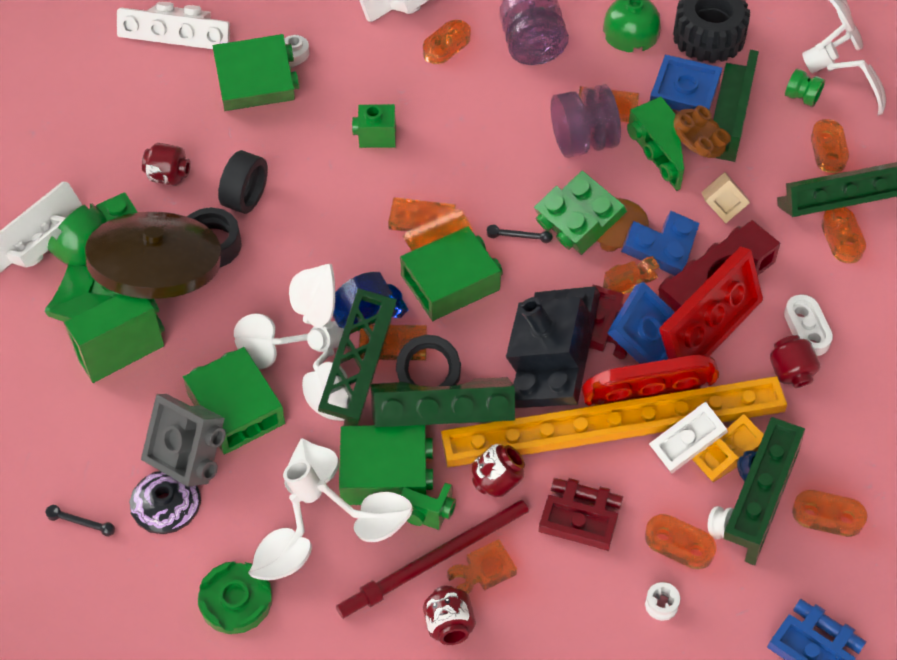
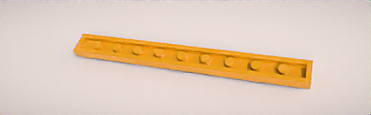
(612, 420)

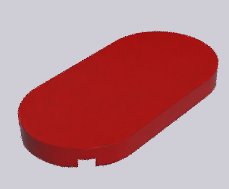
(650, 379)

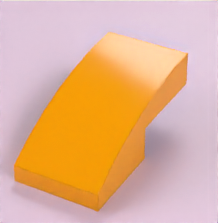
(724, 453)

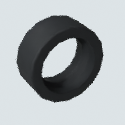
(243, 181)
(220, 219)
(431, 342)

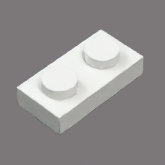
(688, 437)

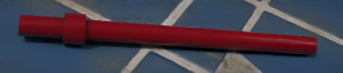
(374, 591)

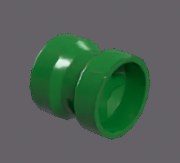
(804, 87)

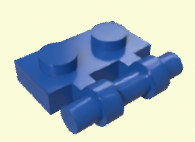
(800, 642)

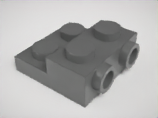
(183, 440)

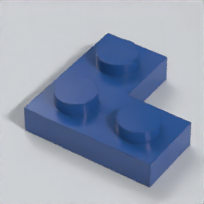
(669, 248)

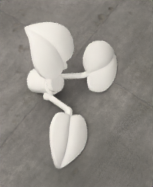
(825, 53)
(314, 297)
(306, 478)

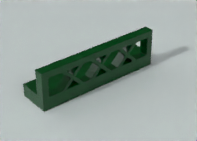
(733, 102)
(840, 190)
(367, 365)
(764, 487)

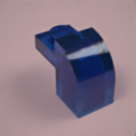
(370, 282)

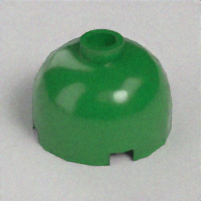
(632, 25)
(75, 232)

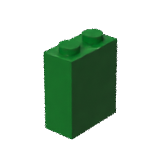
(255, 72)
(451, 273)
(115, 334)
(239, 394)
(383, 461)

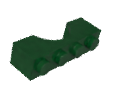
(426, 405)

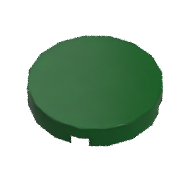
(233, 599)

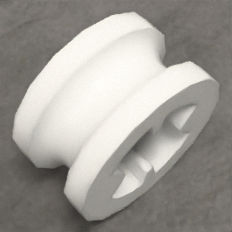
(718, 521)
(673, 600)

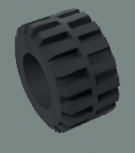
(711, 28)

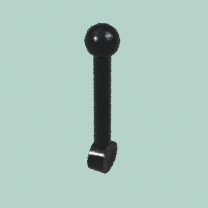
(493, 232)
(53, 513)

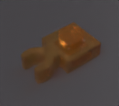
(625, 277)
(486, 565)

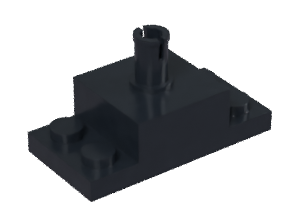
(552, 346)

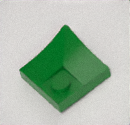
(77, 294)

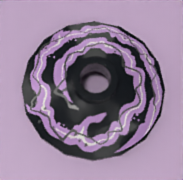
(163, 514)

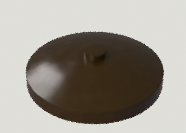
(153, 255)

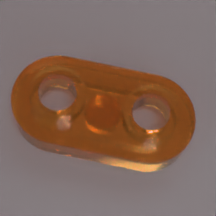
(446, 41)
(829, 153)
(842, 227)
(828, 513)
(681, 541)

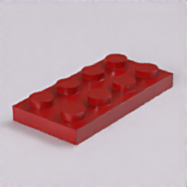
(714, 308)

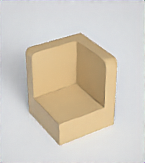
(725, 197)

